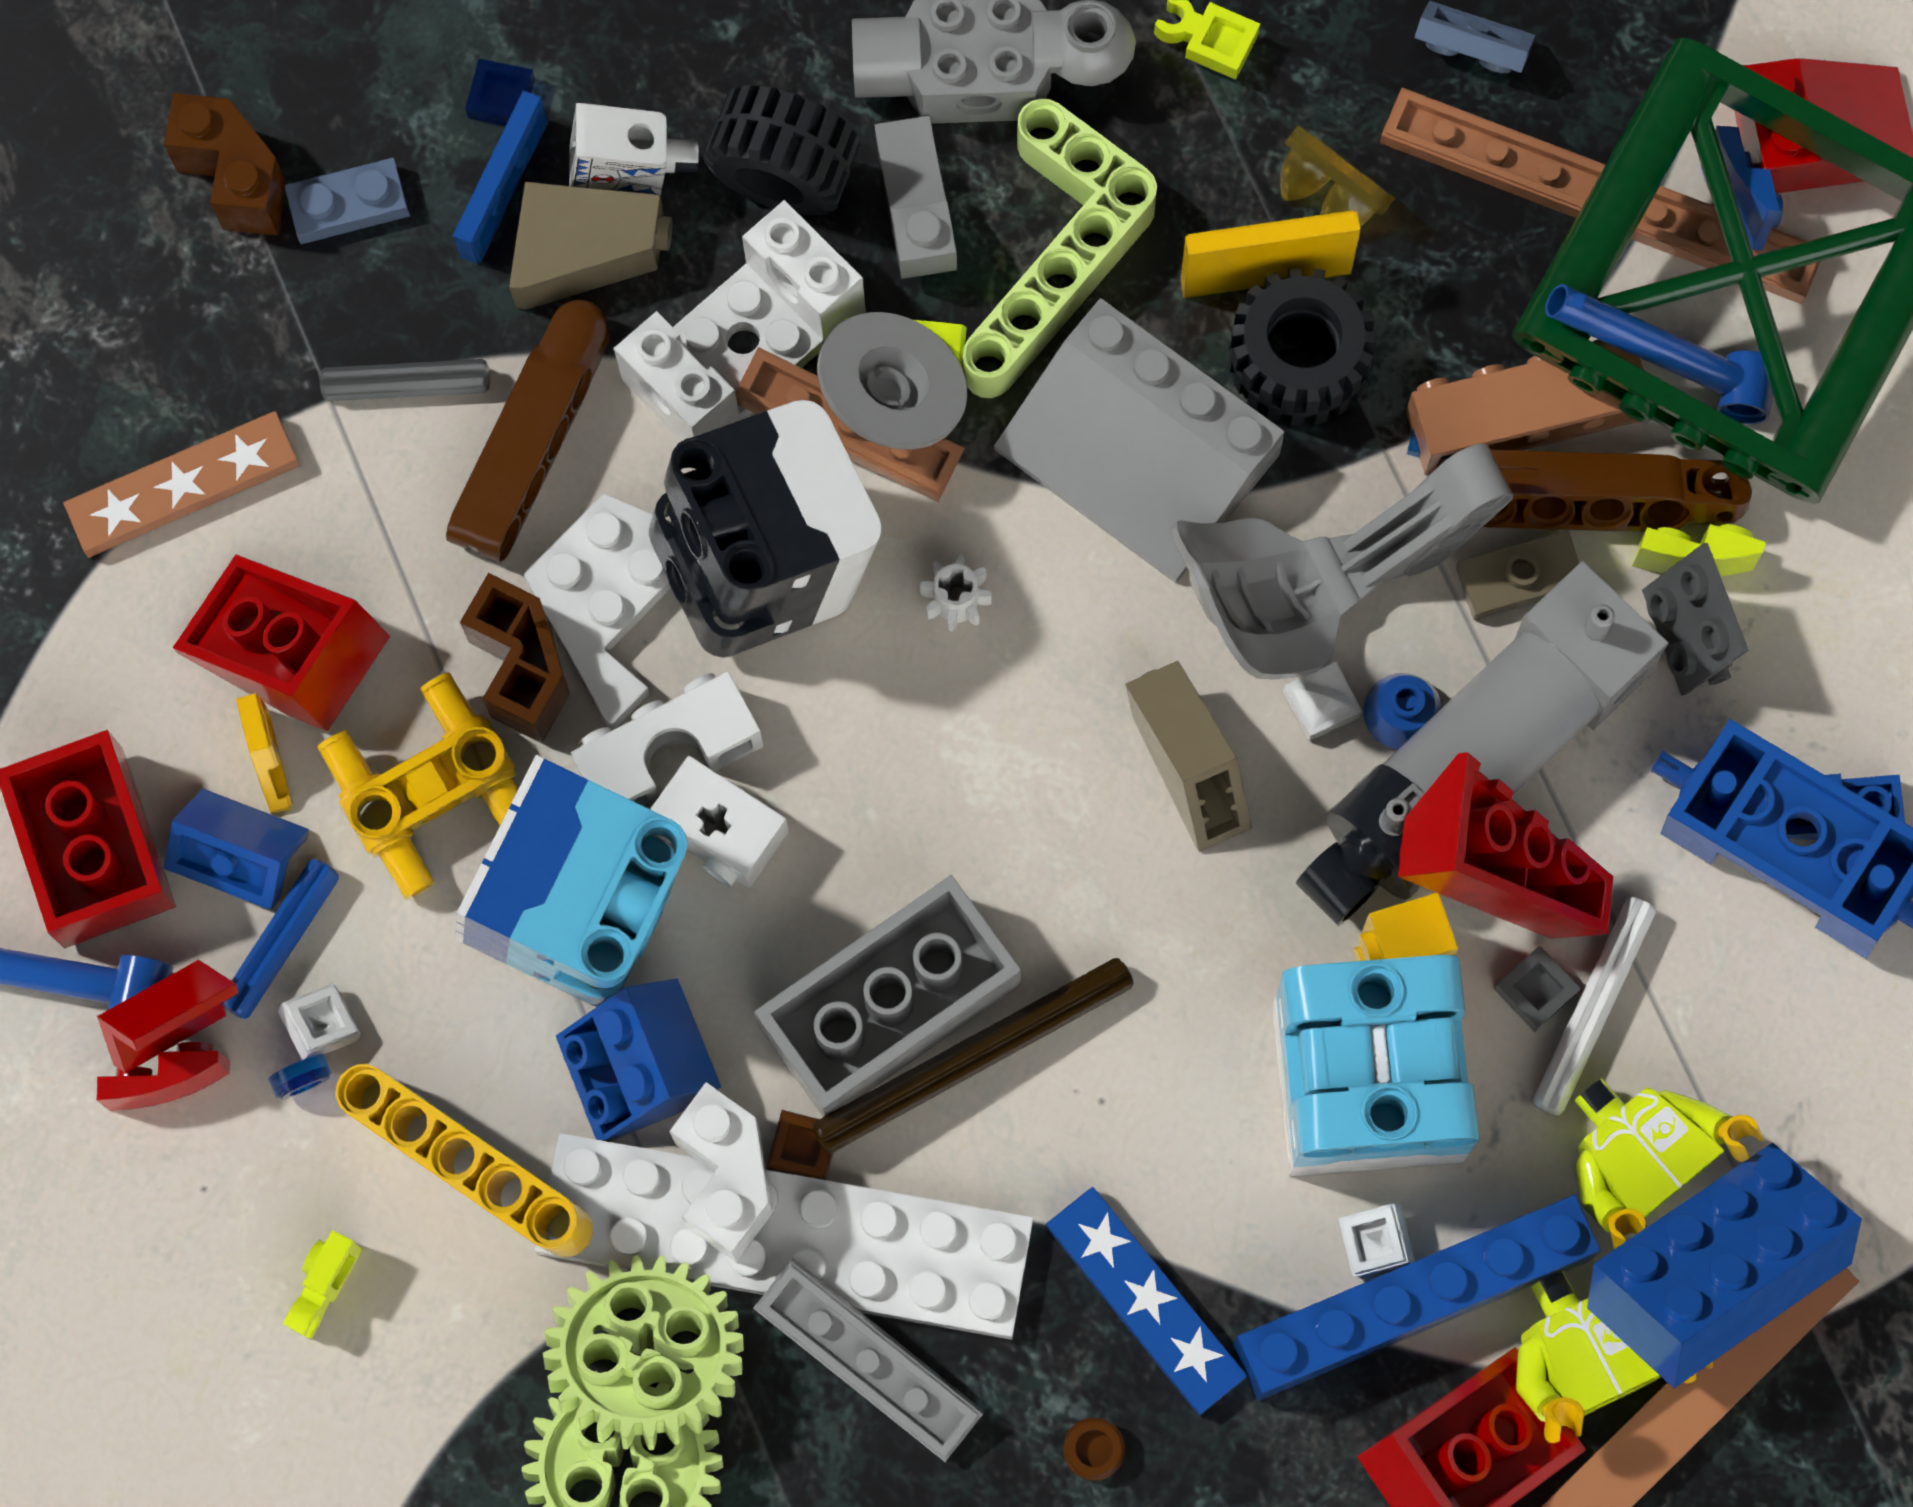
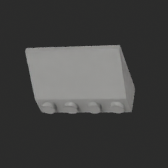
(1138, 437)

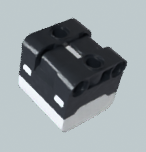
(763, 527)

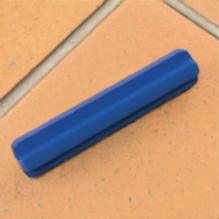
(281, 937)

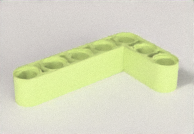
(1067, 253)

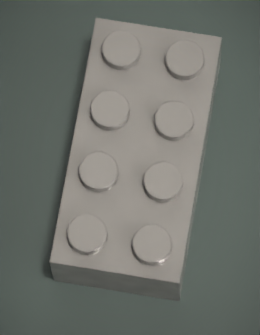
(889, 997)

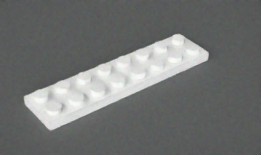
(869, 1245)

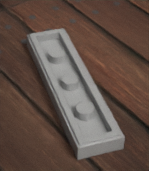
(869, 1360)

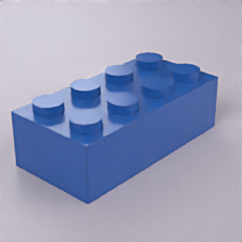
(1723, 1264)

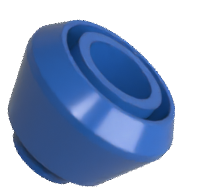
(1389, 707)

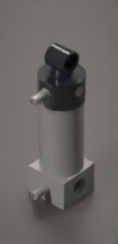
(1564, 670)

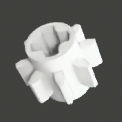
(945, 579)

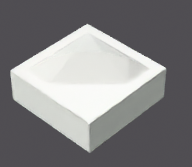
(1322, 701)
(319, 1022)
(1376, 1240)

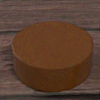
(1093, 1449)

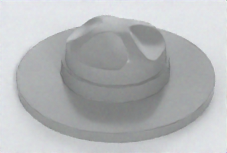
(892, 380)

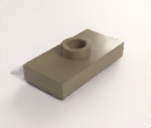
(1516, 574)

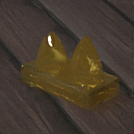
(1313, 164)

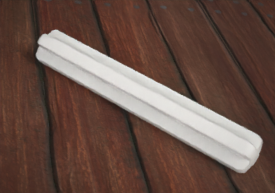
(1594, 1006)

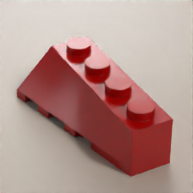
(1497, 857)

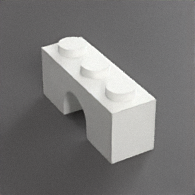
(706, 717)

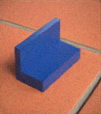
(233, 847)

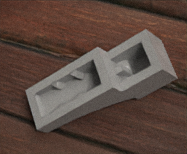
(916, 197)

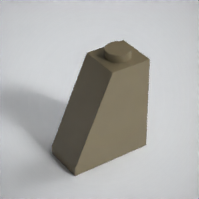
(583, 241)
(1190, 755)

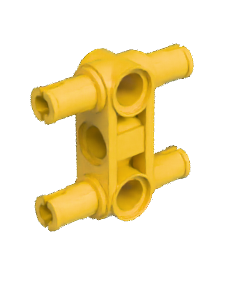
(422, 784)

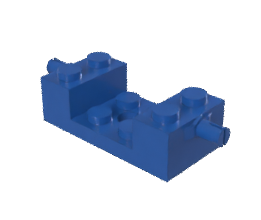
(1739, 808)

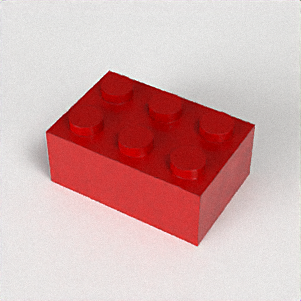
(85, 839)

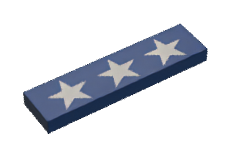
(1146, 1301)

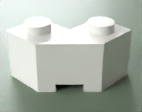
(737, 1195)

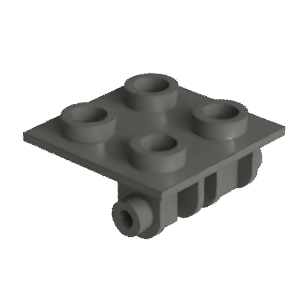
(1695, 620)

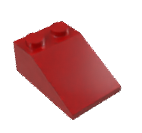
(1855, 92)
(283, 640)
(1470, 1447)

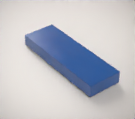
(501, 178)

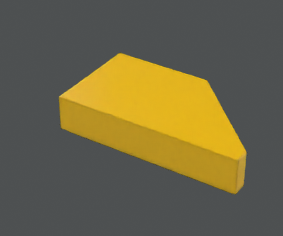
(264, 752)

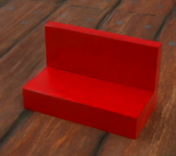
(165, 1014)

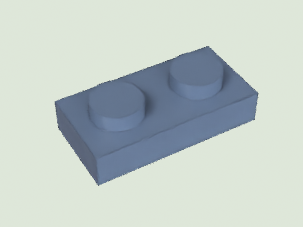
(1455, 31)
(347, 200)

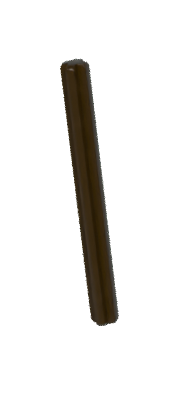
(972, 1055)

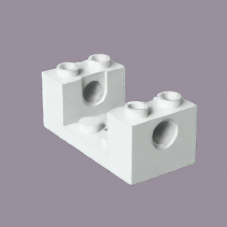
(784, 294)

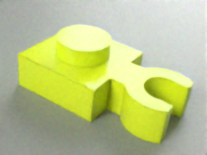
(1215, 39)
(326, 1270)

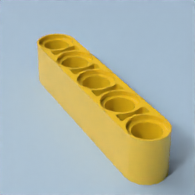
(441, 1144)

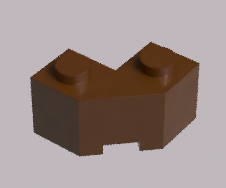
(217, 141)
(531, 679)

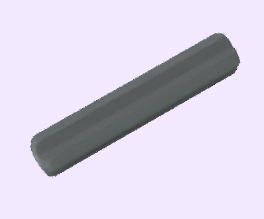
(404, 380)

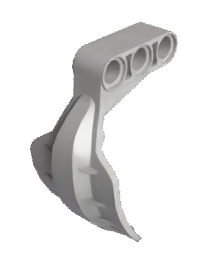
(1286, 596)

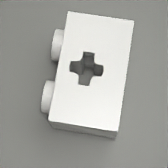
(752, 827)

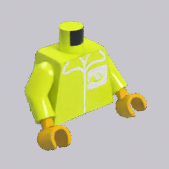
(1648, 1152)
(1574, 1361)

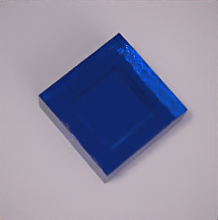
(497, 90)

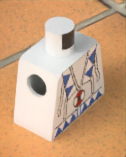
(625, 150)

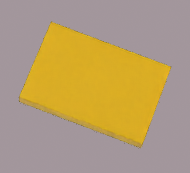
(1247, 254)

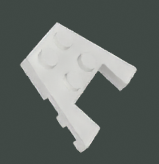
(595, 591)

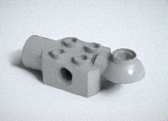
(986, 55)

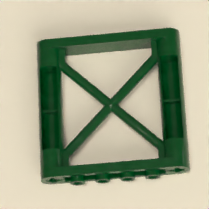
(1683, 100)

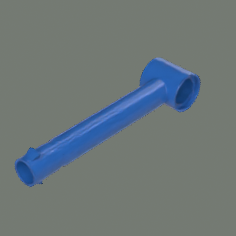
(1737, 378)
(80, 978)

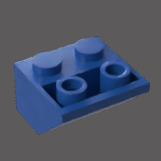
(637, 1058)

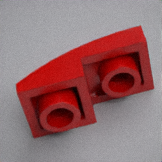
(179, 1075)

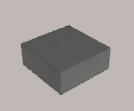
(1537, 988)

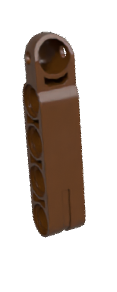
(530, 432)
(1616, 491)

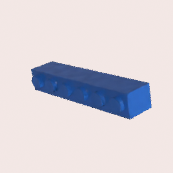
(1415, 1297)

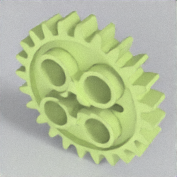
(618, 1396)
(569, 1457)

